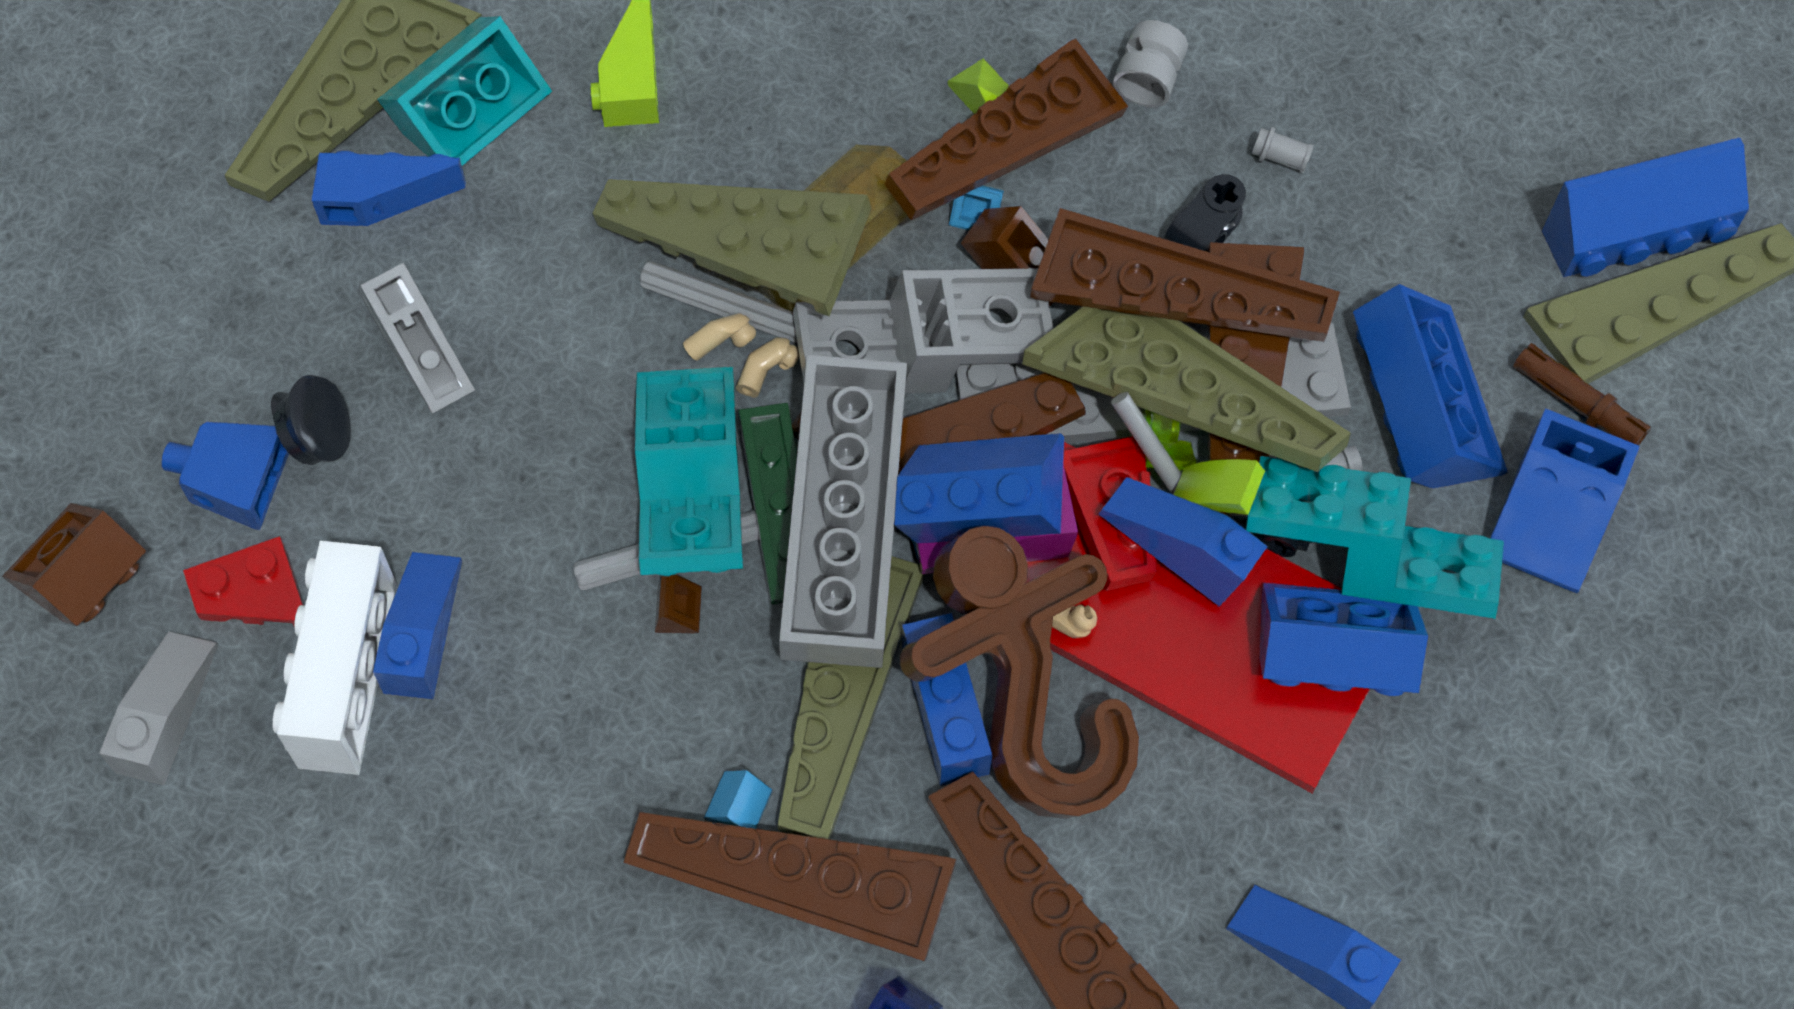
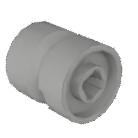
(1150, 63)

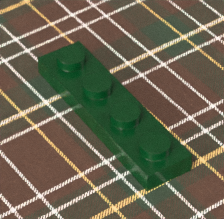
(771, 472)

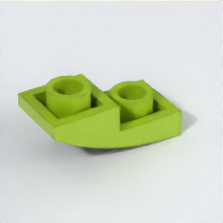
(1221, 484)

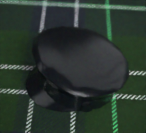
(312, 420)

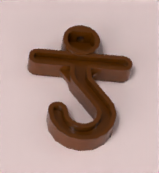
(1012, 622)

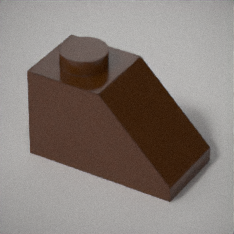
(1006, 240)

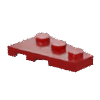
(1092, 479)

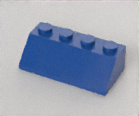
(1648, 208)
(1427, 389)

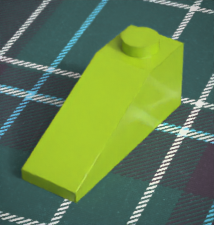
(628, 71)

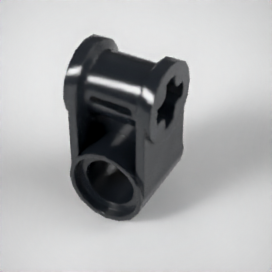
(1210, 215)

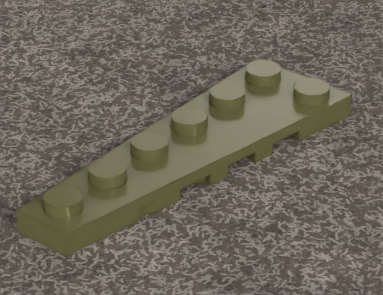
(1637, 312)
(836, 719)

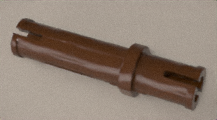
(1570, 389)

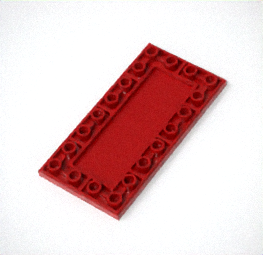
(1205, 665)

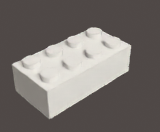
(334, 659)

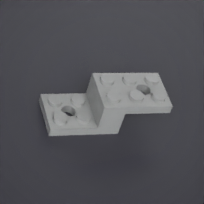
(932, 324)

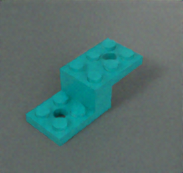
(688, 471)
(1383, 554)

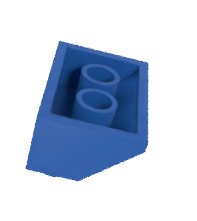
(979, 484)
(1340, 640)

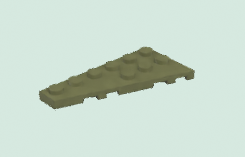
(753, 235)
(1187, 380)

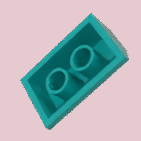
(466, 92)

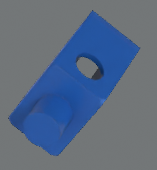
(229, 469)

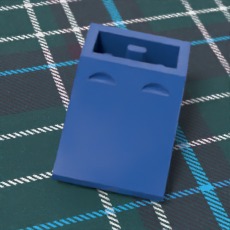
(1562, 499)

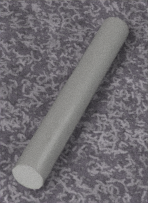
(1147, 440)

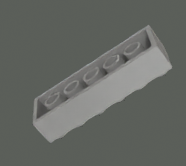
(843, 512)

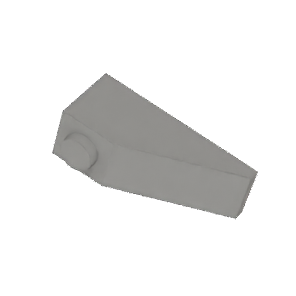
(415, 337)
(158, 709)

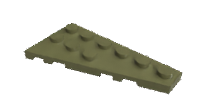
(337, 85)

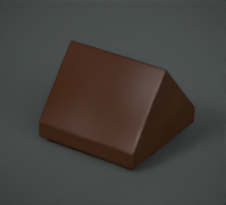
(677, 605)

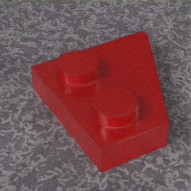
(246, 586)

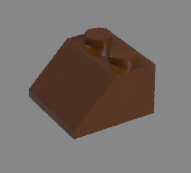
(76, 564)

